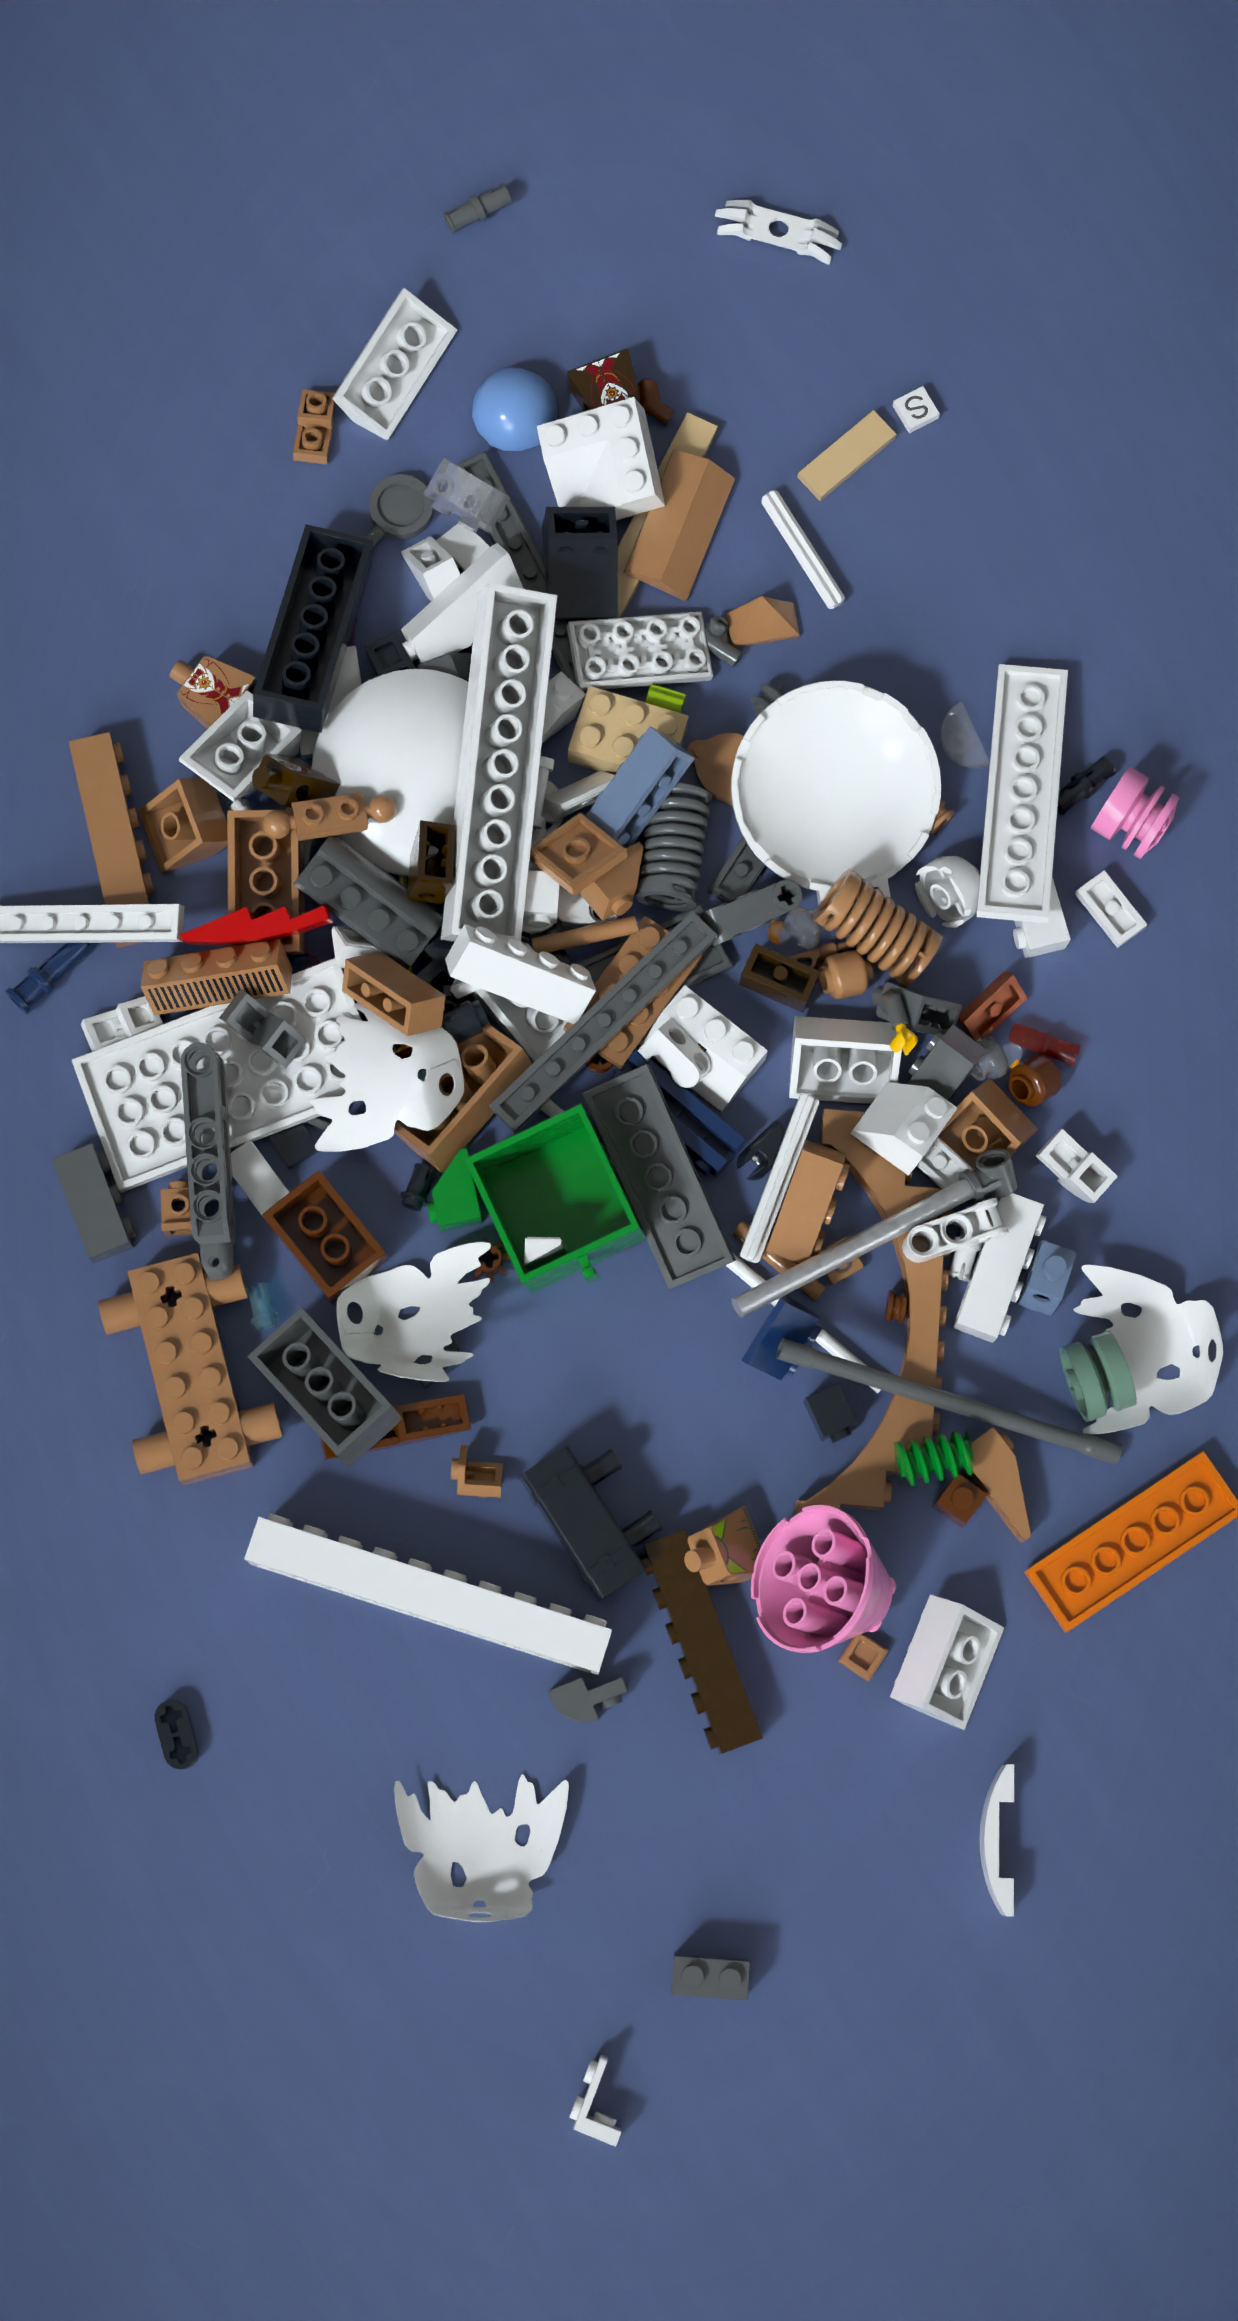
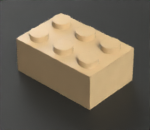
(612, 726)

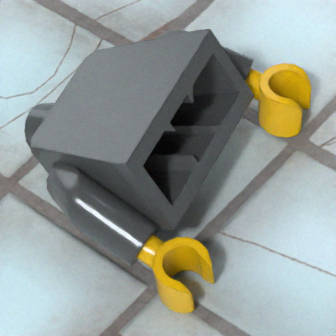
(913, 1010)

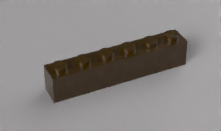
(702, 1643)

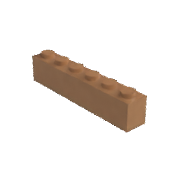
(111, 821)

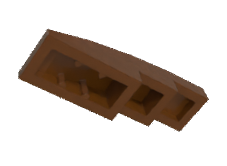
(421, 1422)

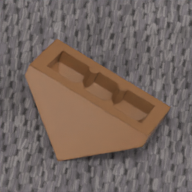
(762, 622)

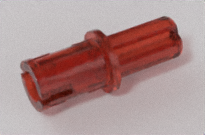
(1044, 1043)

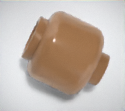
(845, 975)

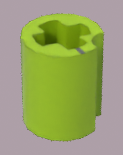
(666, 698)

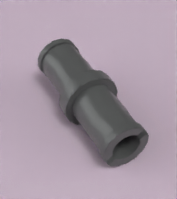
(477, 208)

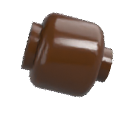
(1034, 1081)

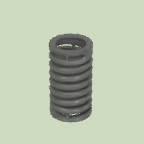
(674, 850)

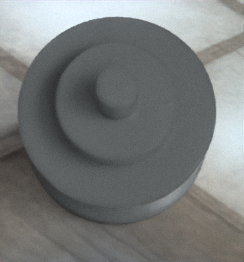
(770, 694)

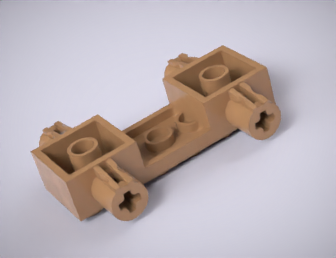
(189, 1370)

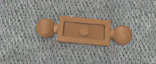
(329, 816)

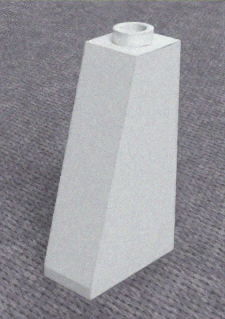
(449, 619)

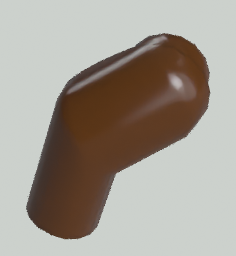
(651, 401)

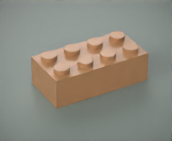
(264, 871)

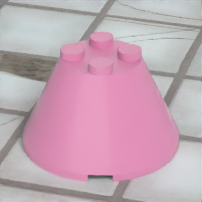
(819, 1581)

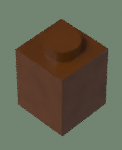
(959, 1500)

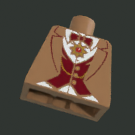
(210, 688)

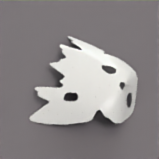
(387, 1082)
(441, 1313)
(1154, 1340)
(483, 1845)

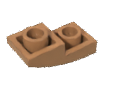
(314, 427)

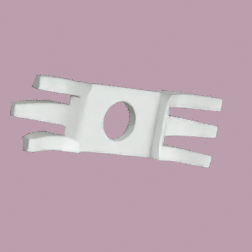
(798, 235)

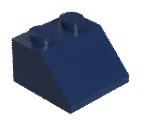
(786, 1321)

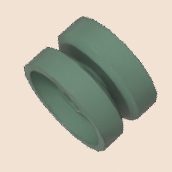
(1098, 1376)

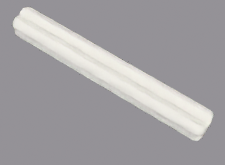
(803, 549)

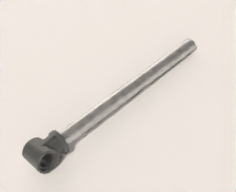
(991, 1178)

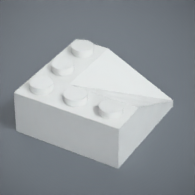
(603, 459)

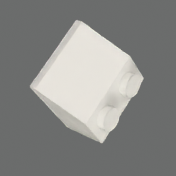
(903, 1123)

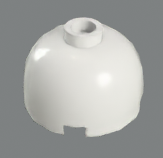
(949, 889)

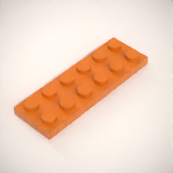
(1133, 1542)

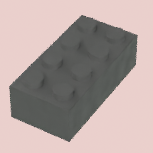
(325, 1387)

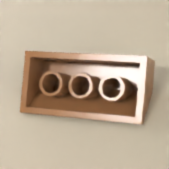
(488, 1067)

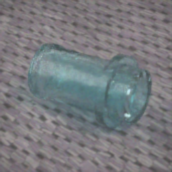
(263, 1311)

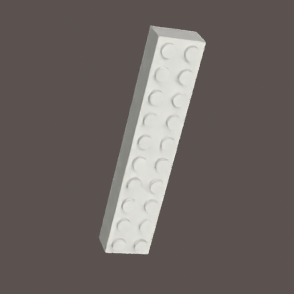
(500, 760)
(428, 1595)

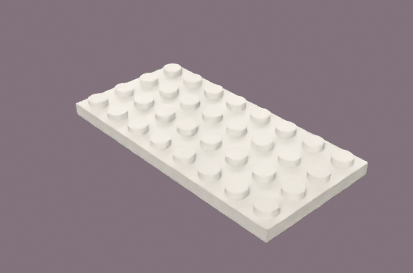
(138, 1081)

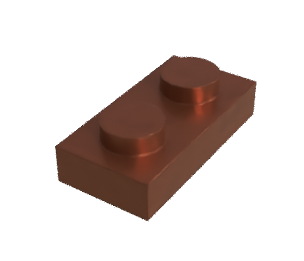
(992, 1006)

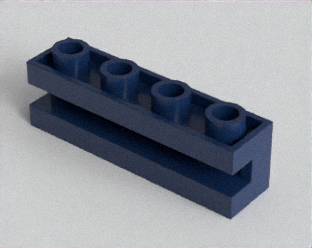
(705, 1134)

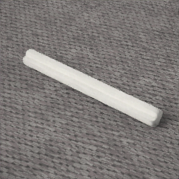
(779, 1178)

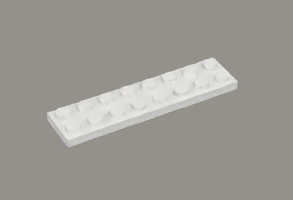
(1022, 794)

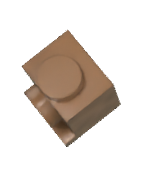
(175, 1222)

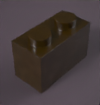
(779, 978)

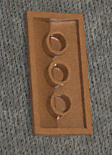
(679, 533)

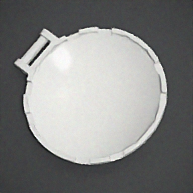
(403, 742)
(835, 785)

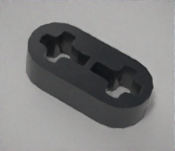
(167, 1737)

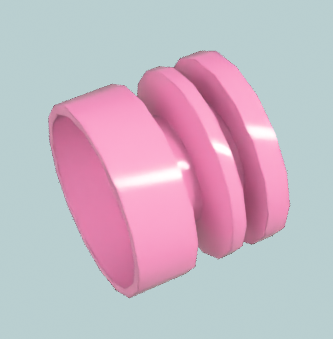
(1135, 813)

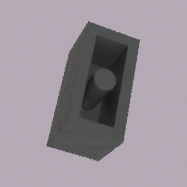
(948, 1063)
(710, 1977)

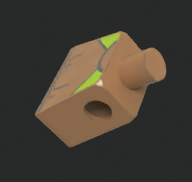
(724, 1549)

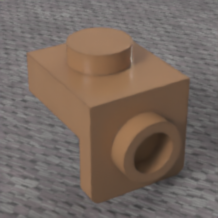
(476, 1478)

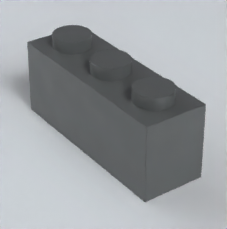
(94, 1202)

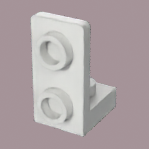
(601, 2126)

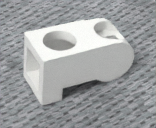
(678, 1054)

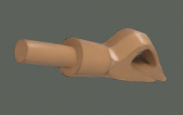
(821, 953)

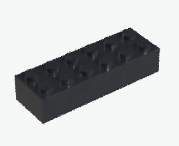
(312, 628)

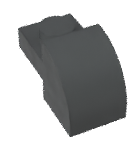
(578, 1704)

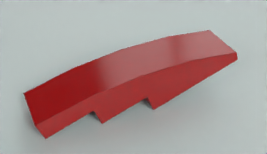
(244, 928)

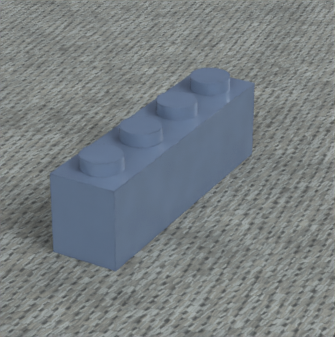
(640, 786)

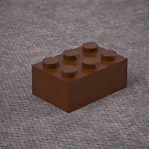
(325, 1236)

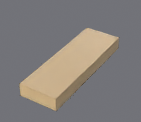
(846, 455)

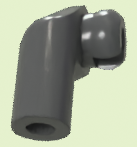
(718, 643)

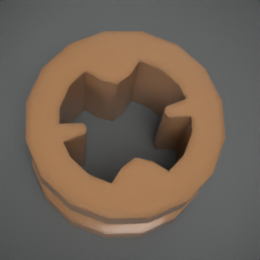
(942, 817)

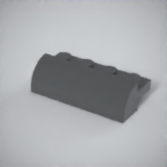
(369, 901)

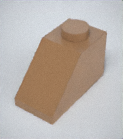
(615, 890)

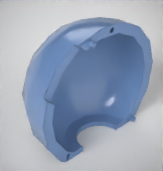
(511, 408)

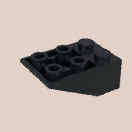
(581, 561)

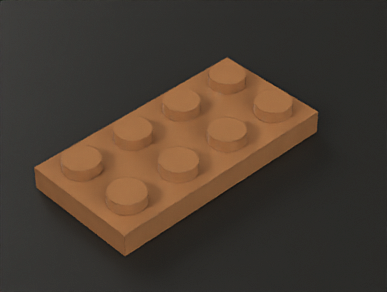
(632, 951)

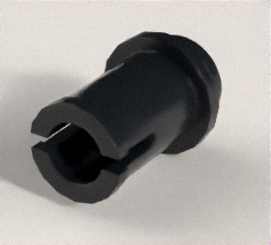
(418, 1187)

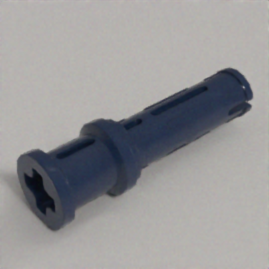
(41, 979)

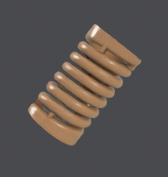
(893, 952)

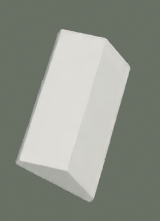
(394, 365)

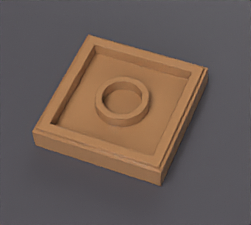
(577, 853)

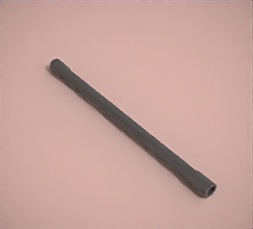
(811, 1358)

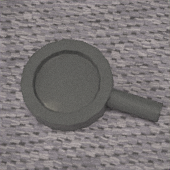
(399, 508)

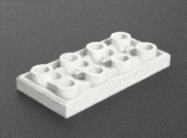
(639, 651)

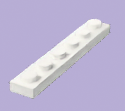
(91, 923)

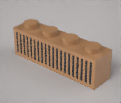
(216, 976)

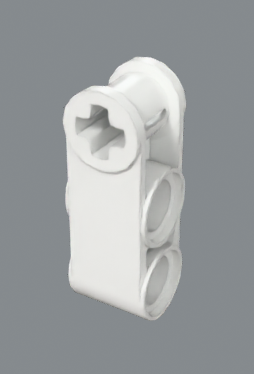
(978, 1225)

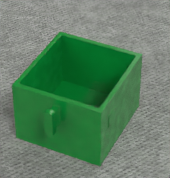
(556, 1185)

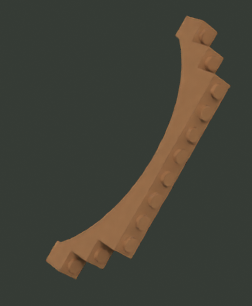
(864, 1481)

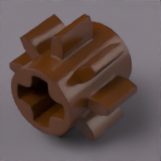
(497, 1264)

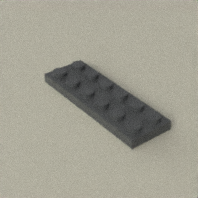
(659, 1176)

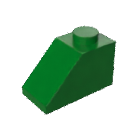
(455, 1197)

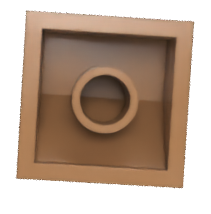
(185, 824)
(985, 1123)

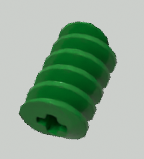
(934, 1457)

